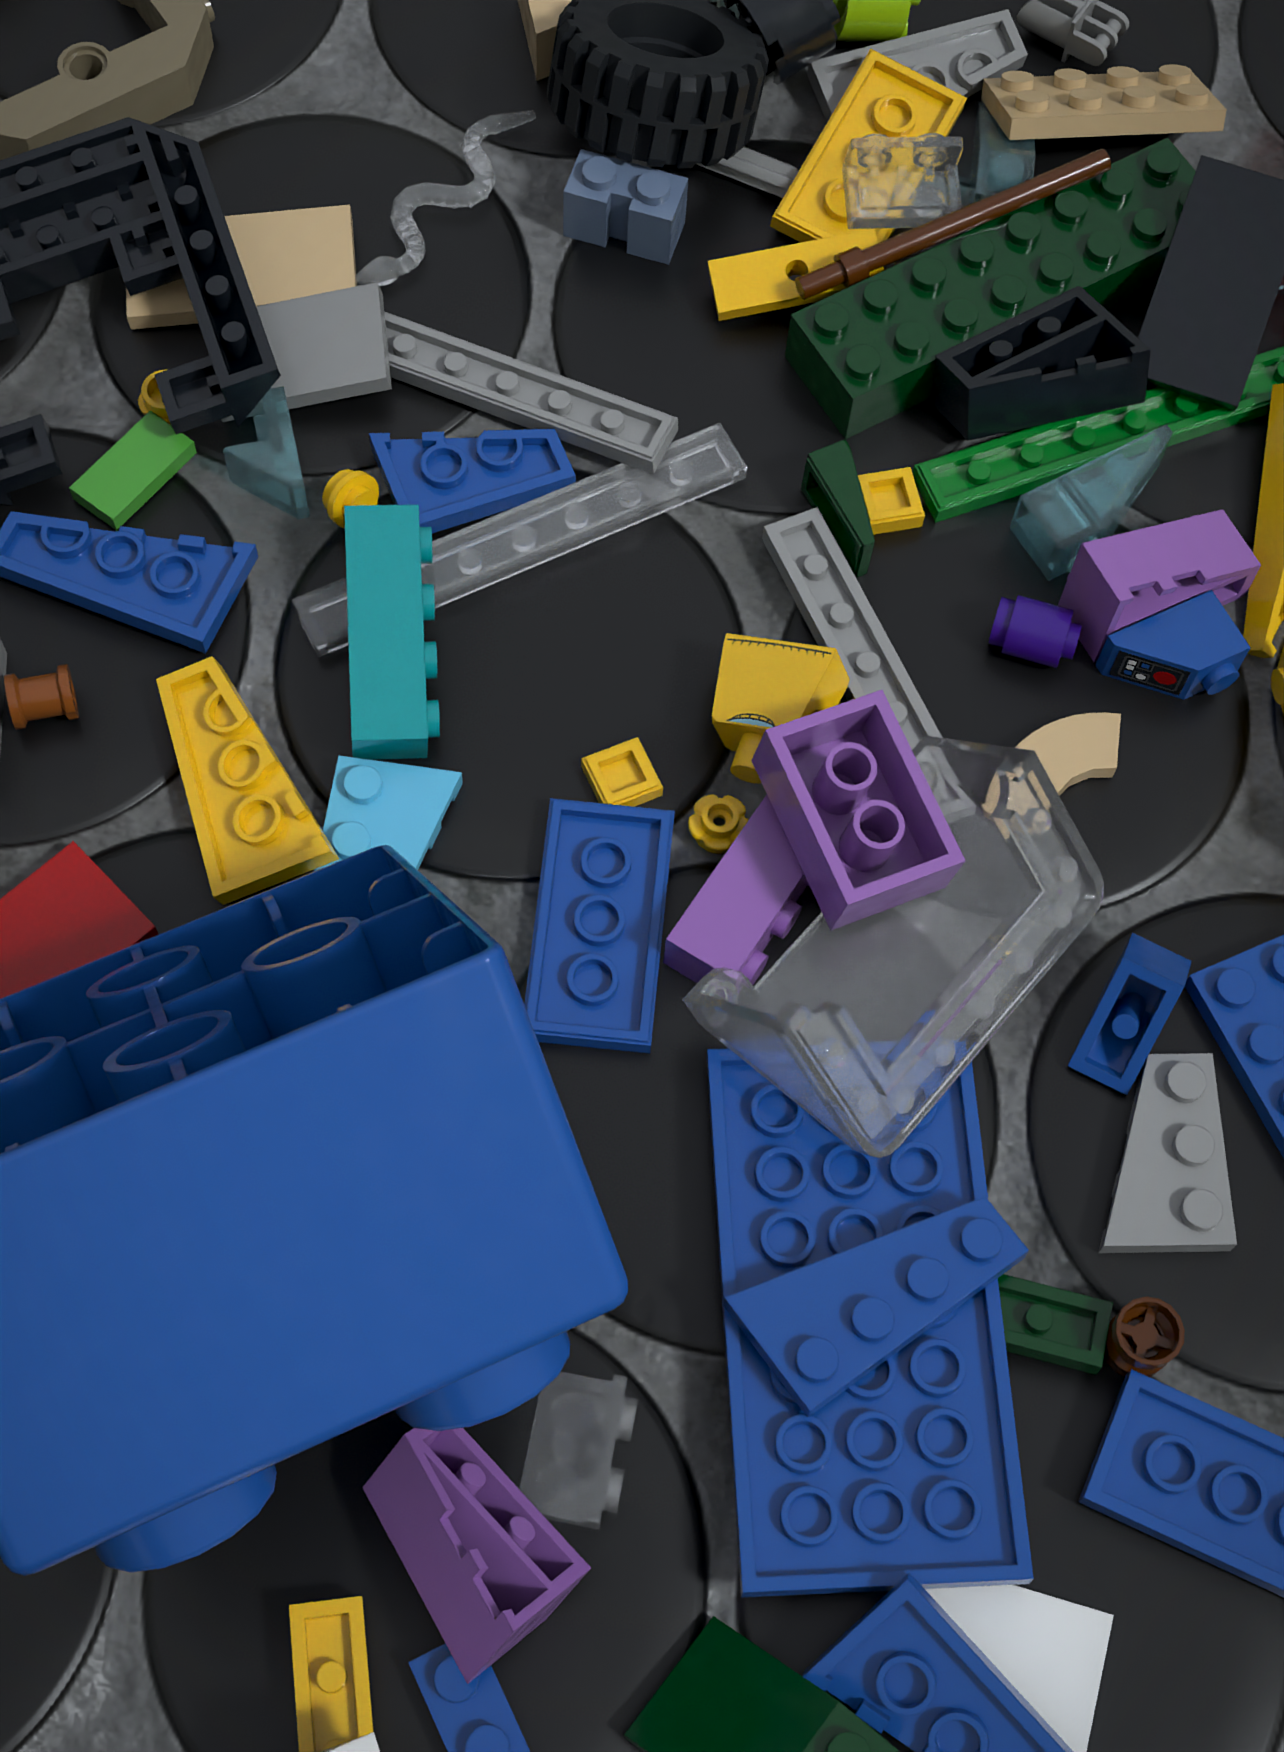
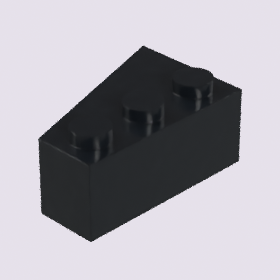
(1041, 369)

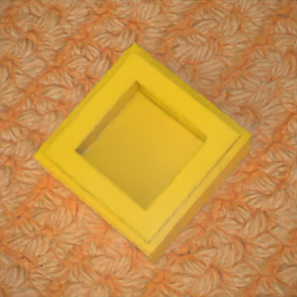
(892, 500)
(622, 775)

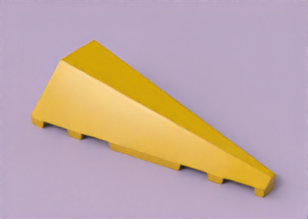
(1266, 592)

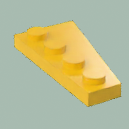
(239, 794)

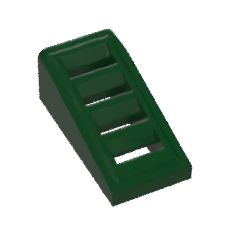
(834, 488)

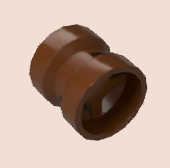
(1151, 1327)

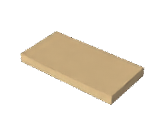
(282, 258)

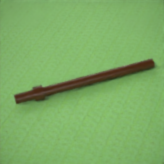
(856, 264)

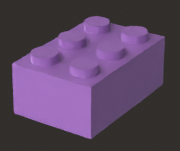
(857, 809)

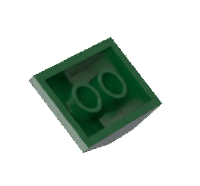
(744, 1700)

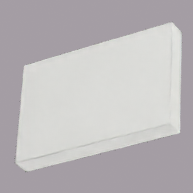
(1042, 1647)

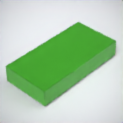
(132, 470)

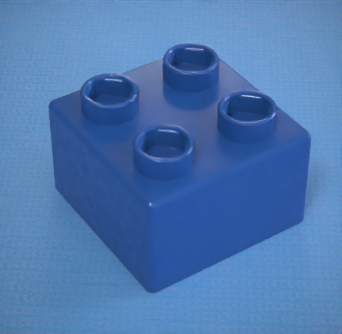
(270, 1201)

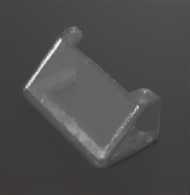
(895, 1006)

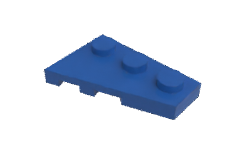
(471, 476)

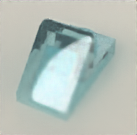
(272, 463)

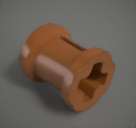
(41, 696)

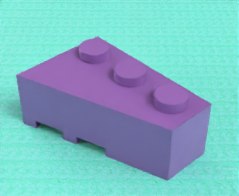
(1152, 570)
(471, 1544)

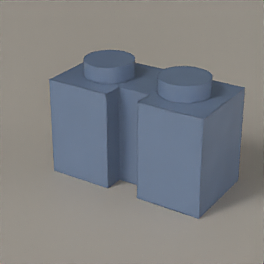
(625, 203)

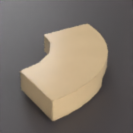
(1077, 748)

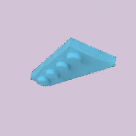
(387, 805)

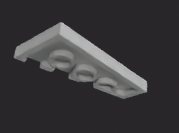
(950, 55)

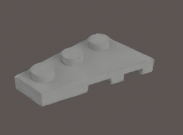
(1173, 1164)

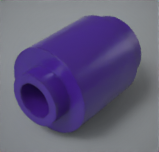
(1035, 631)

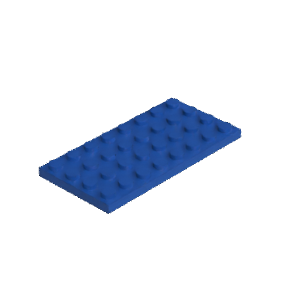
(922, 1450)

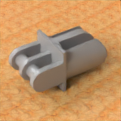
(1078, 26)

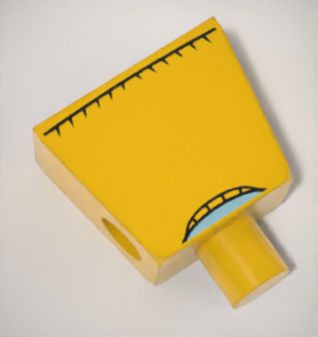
(769, 685)

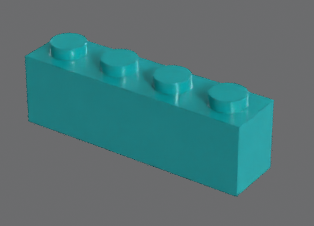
(387, 632)

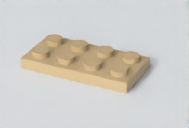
(1102, 104)

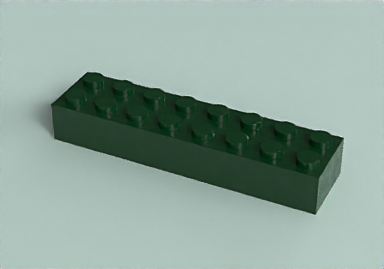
(877, 341)

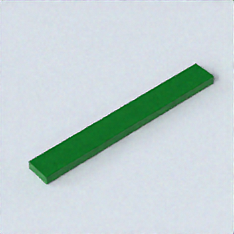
(1047, 451)

